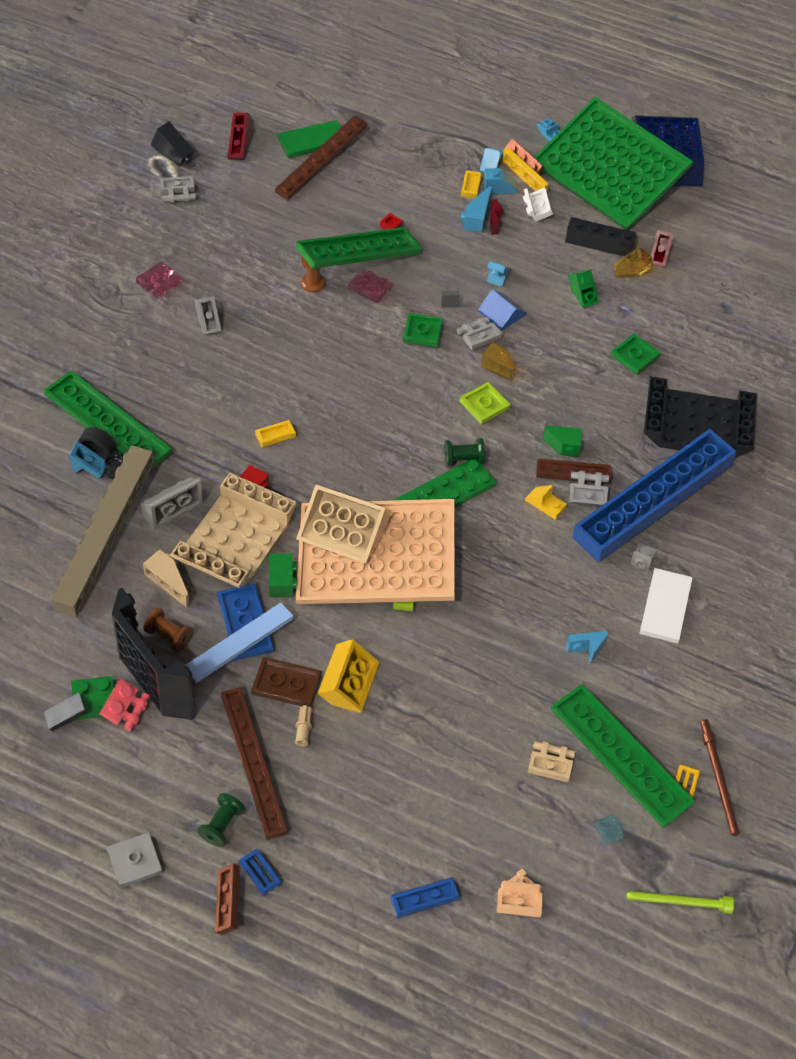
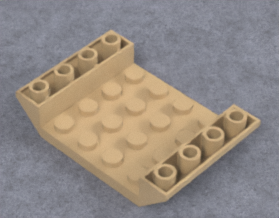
(237, 532)

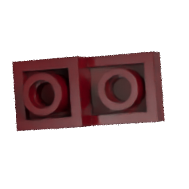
(495, 221)

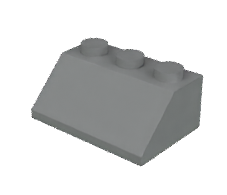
(172, 502)

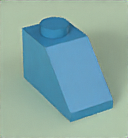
(499, 181)

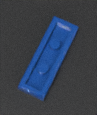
(425, 897)

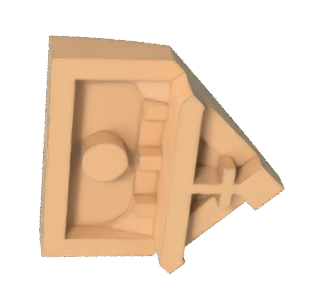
(520, 896)

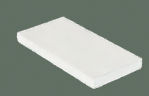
(666, 605)

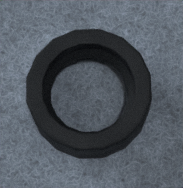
(105, 442)

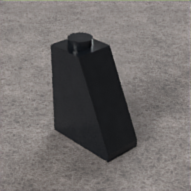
(172, 144)

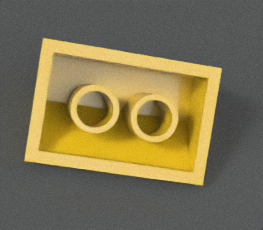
(349, 676)

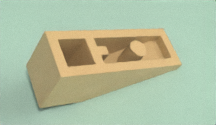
(164, 572)

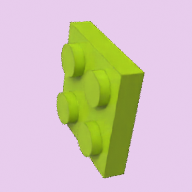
(484, 403)

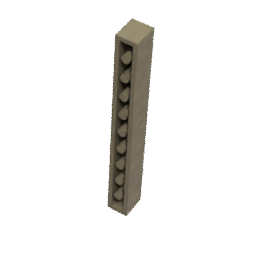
(102, 531)

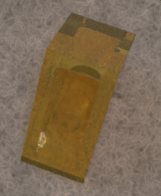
(633, 264)
(498, 361)

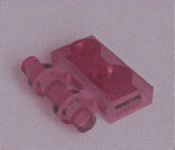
(154, 276)
(370, 285)

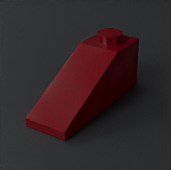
(240, 135)

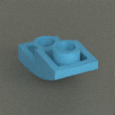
(548, 129)

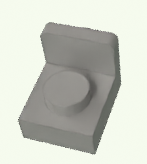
(643, 557)

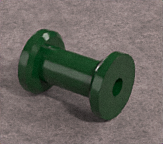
(466, 451)
(214, 830)

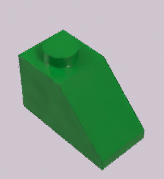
(563, 440)

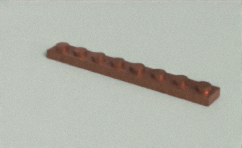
(321, 157)
(253, 764)

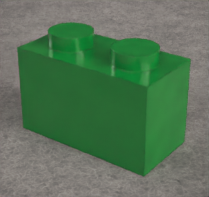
(281, 575)

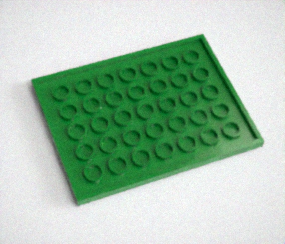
(612, 163)

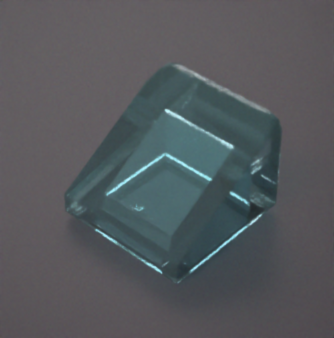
(609, 829)

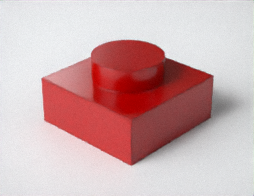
(391, 222)

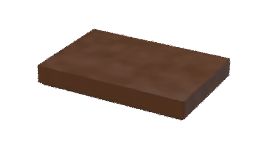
(286, 682)

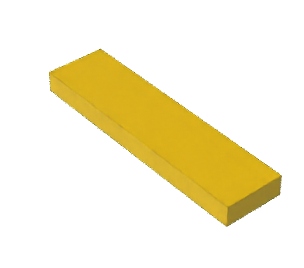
(523, 170)

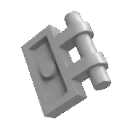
(177, 185)
(483, 335)
(588, 494)

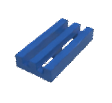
(269, 886)

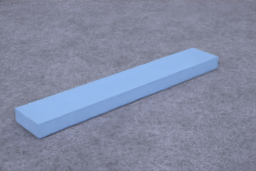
(239, 642)

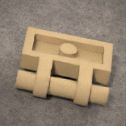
(551, 766)

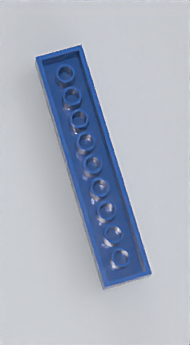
(653, 495)

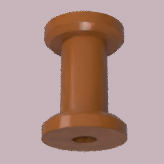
(312, 281)
(178, 636)

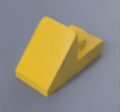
(543, 499)

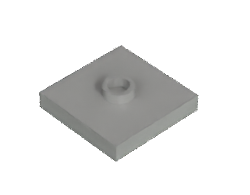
(134, 860)

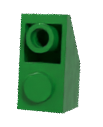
(583, 287)

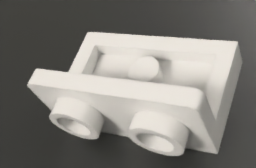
(538, 204)

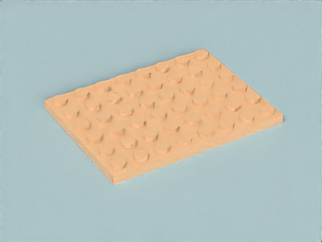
(408, 564)

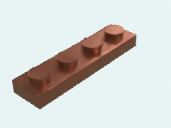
(562, 469)

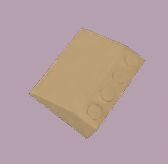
(343, 524)

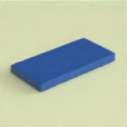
(240, 608)

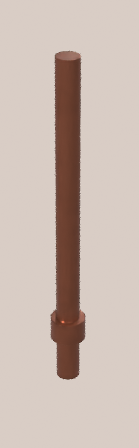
(709, 741)

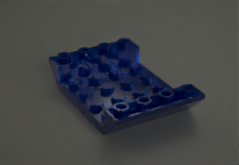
(682, 135)

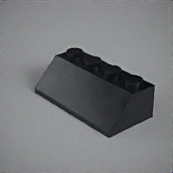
(600, 237)

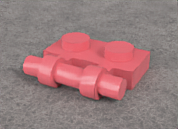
(119, 701)

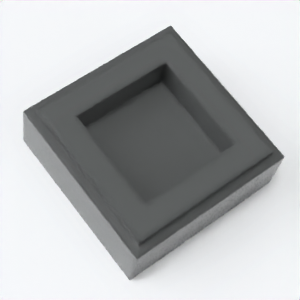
(450, 299)

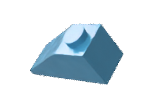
(476, 211)

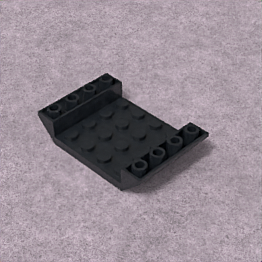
(680, 417)
(167, 686)

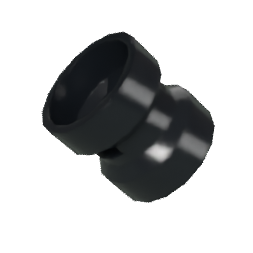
(111, 462)

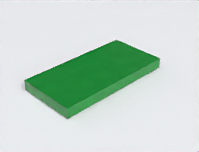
(307, 139)

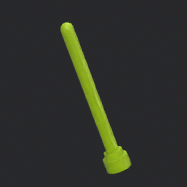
(724, 904)

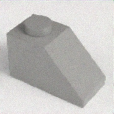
(207, 314)

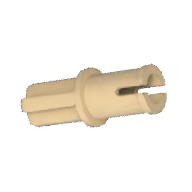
(303, 726)

